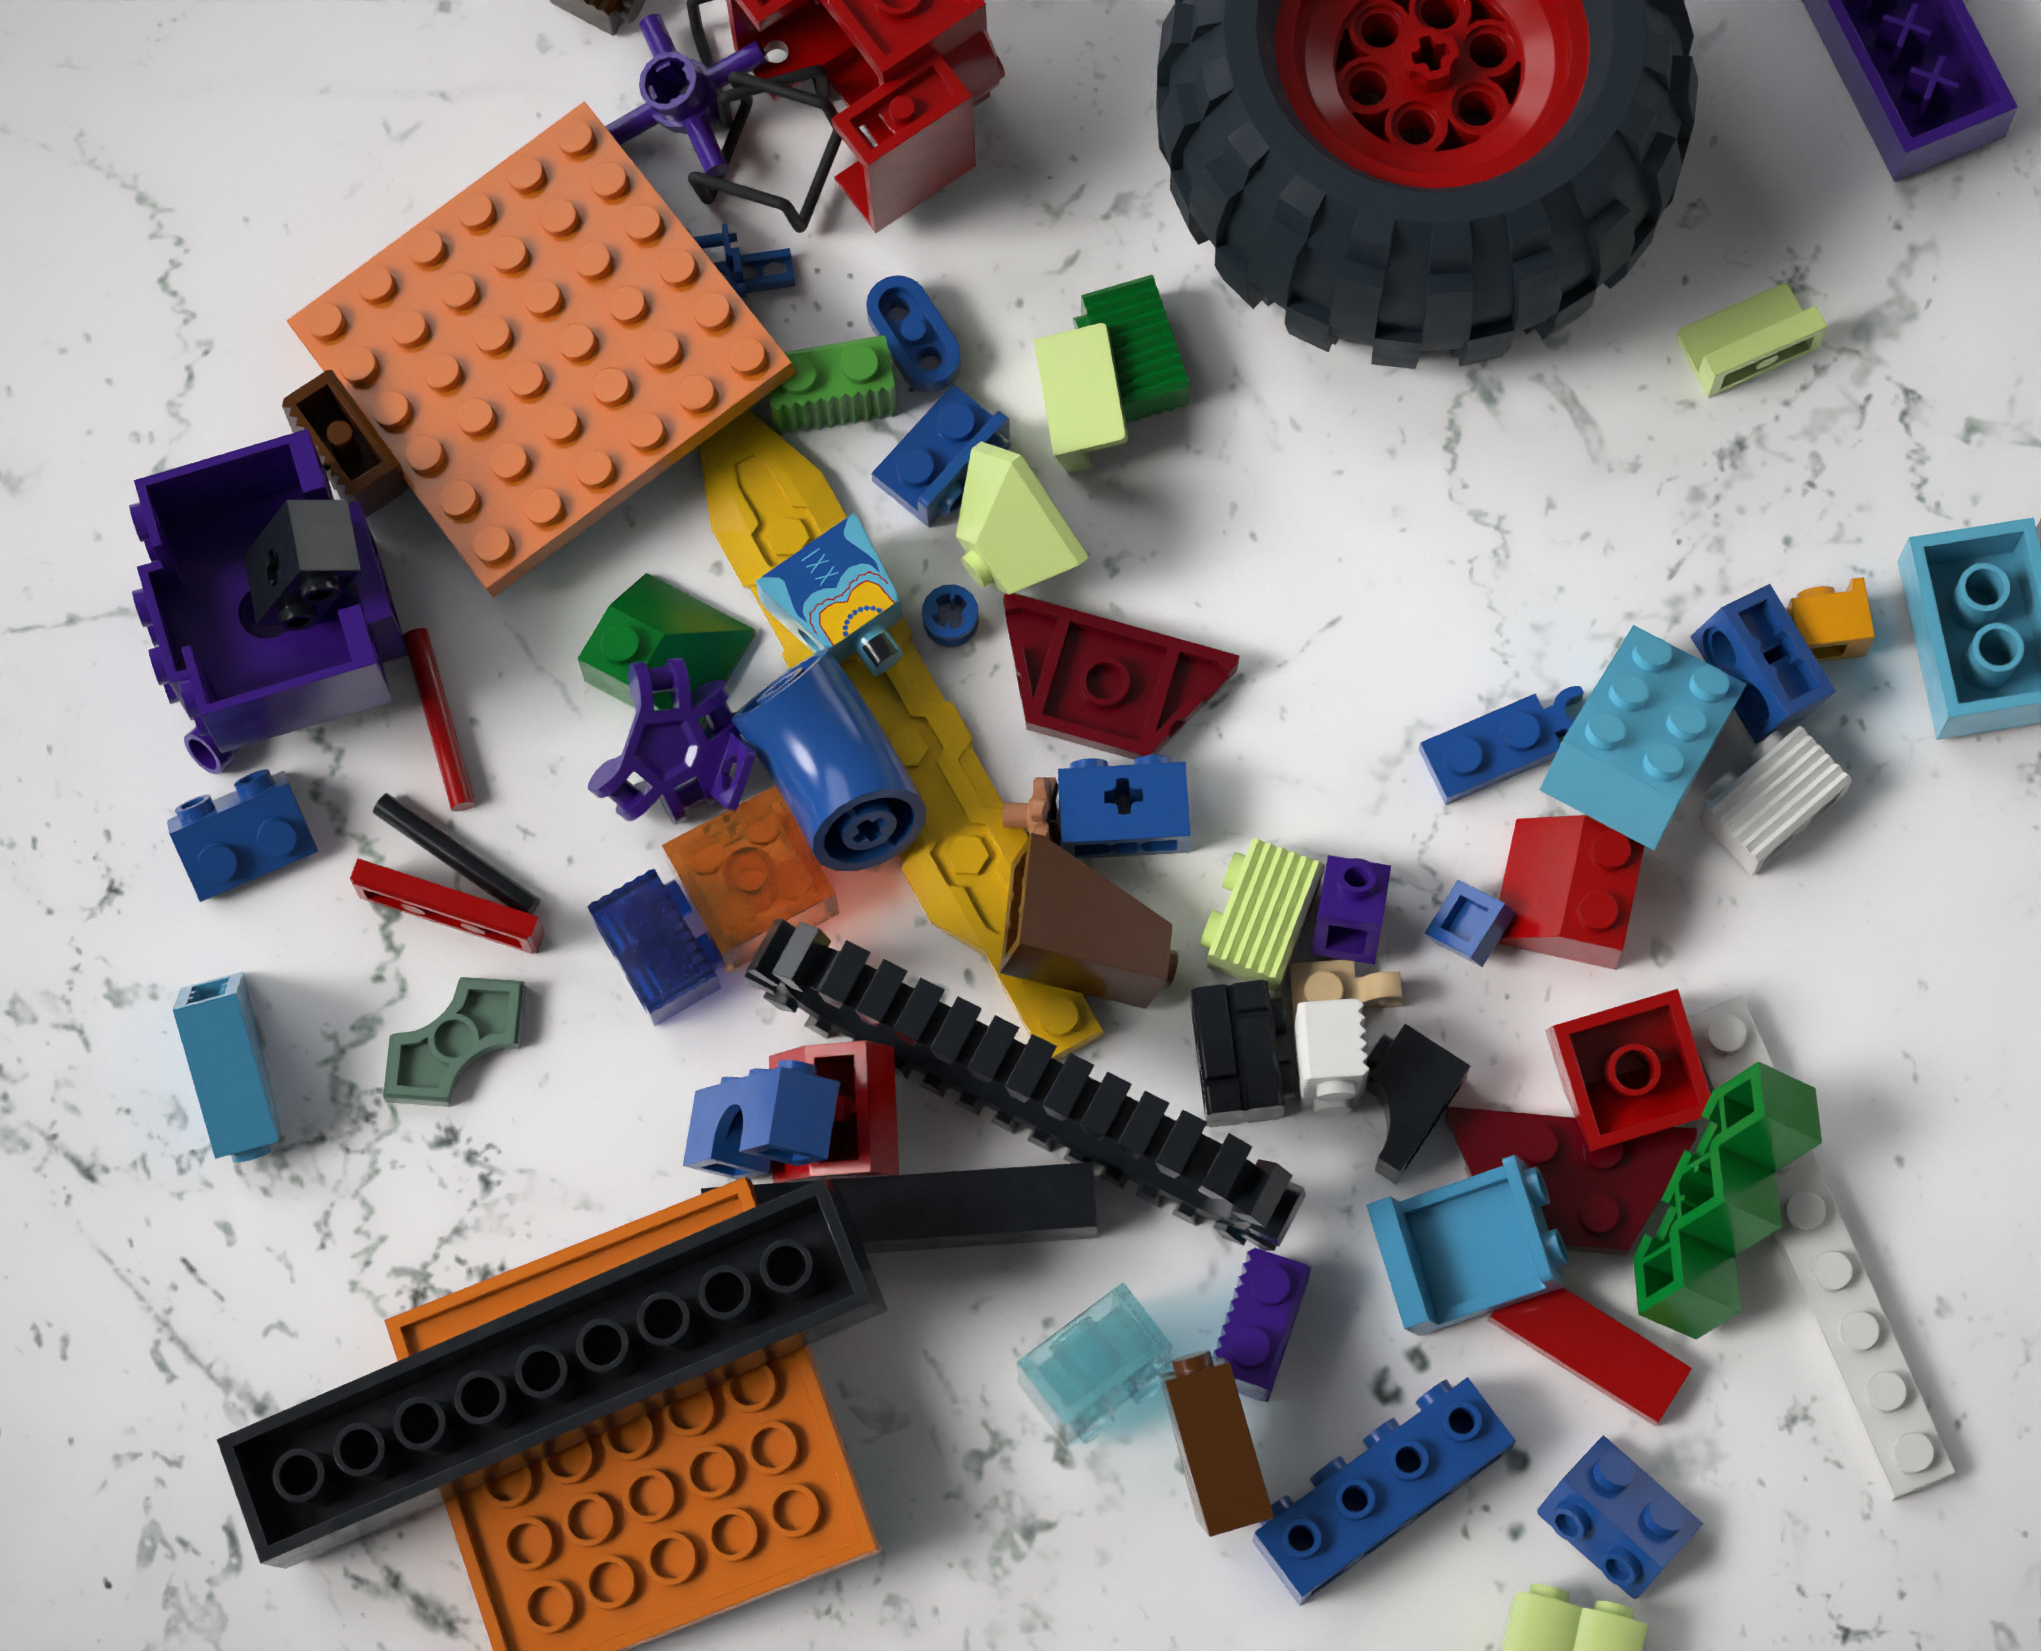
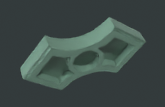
(430, 1061)

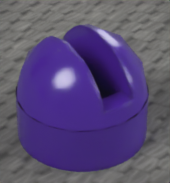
(206, 752)

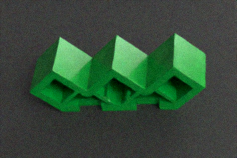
(1724, 1199)

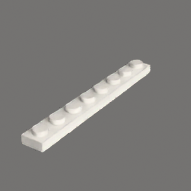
(1835, 1284)

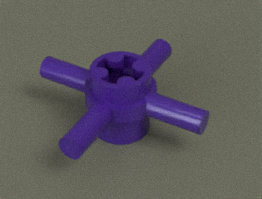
(688, 112)

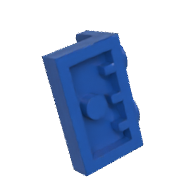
(932, 460)

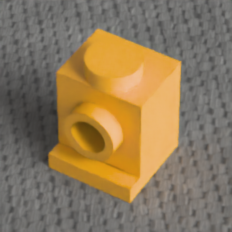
(1832, 622)

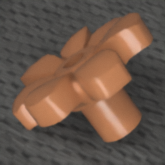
(1038, 812)

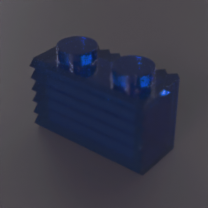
(655, 945)

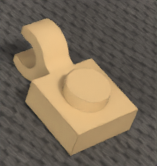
(1337, 981)

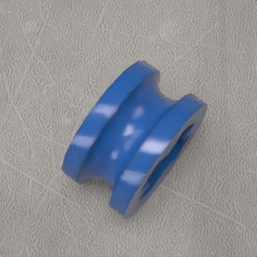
(930, 612)

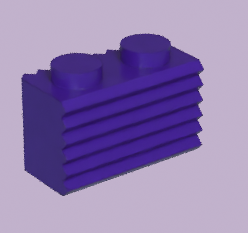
(1261, 1320)

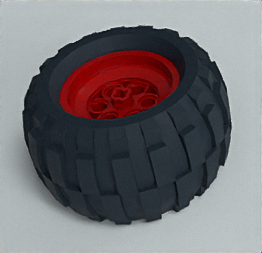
(1439, 237)

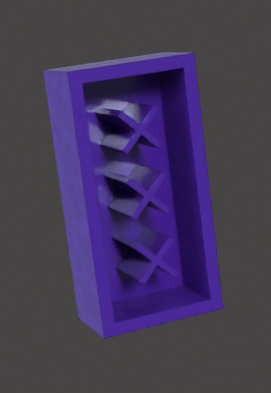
(1916, 77)

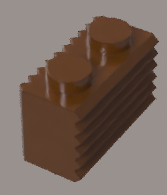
(347, 443)

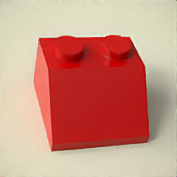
(1570, 888)
(1630, 1069)

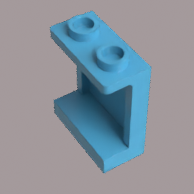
(1469, 1247)

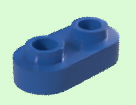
(916, 336)

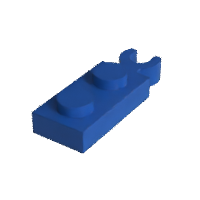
(1497, 745)

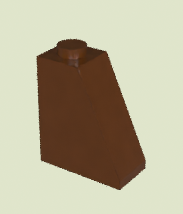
(1082, 930)
(1215, 1444)

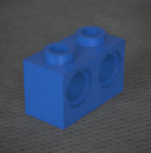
(1767, 652)

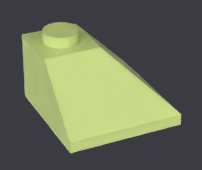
(1011, 524)

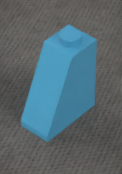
(228, 1067)

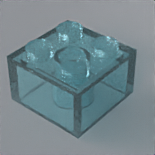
(1095, 1366)

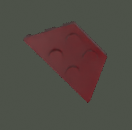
(1106, 678)
(1594, 1196)

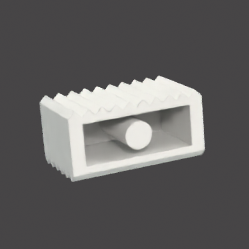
(1773, 798)
(1330, 1055)

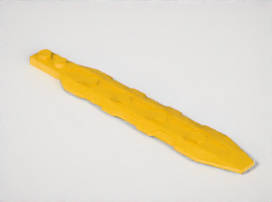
(763, 510)

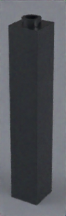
(965, 1206)

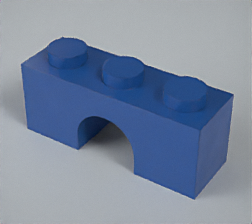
(762, 1118)

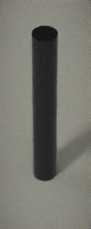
(455, 855)

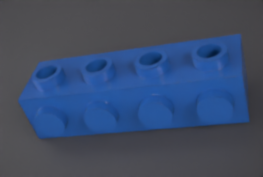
(1383, 1489)

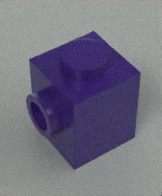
(1351, 909)

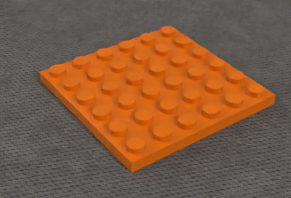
(542, 348)
(663, 1512)

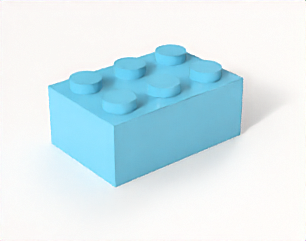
(1977, 624)
(1642, 737)

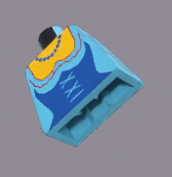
(837, 597)

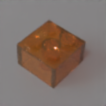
(747, 873)

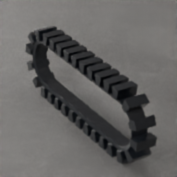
(1027, 1085)

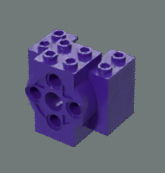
(202, 610)

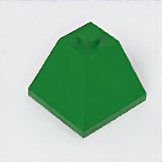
(659, 624)

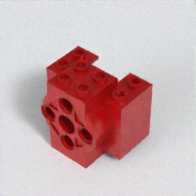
(903, 73)

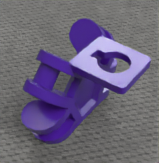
(671, 748)

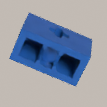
(1157, 800)

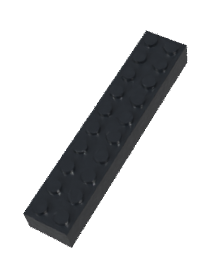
(551, 1374)

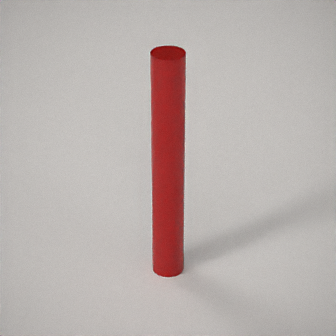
(439, 719)

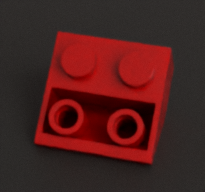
(865, 1112)

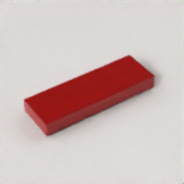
(447, 906)
(1597, 1350)

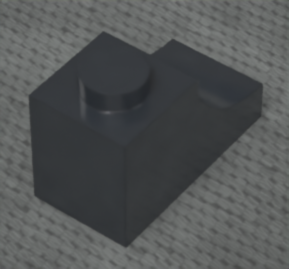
(1414, 1086)

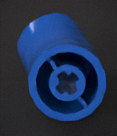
(833, 765)

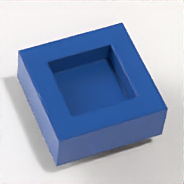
(1470, 923)

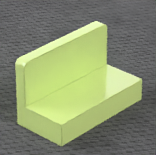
(1750, 338)
(1080, 394)

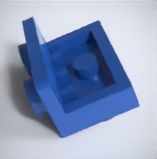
(240, 833)
(1619, 1517)

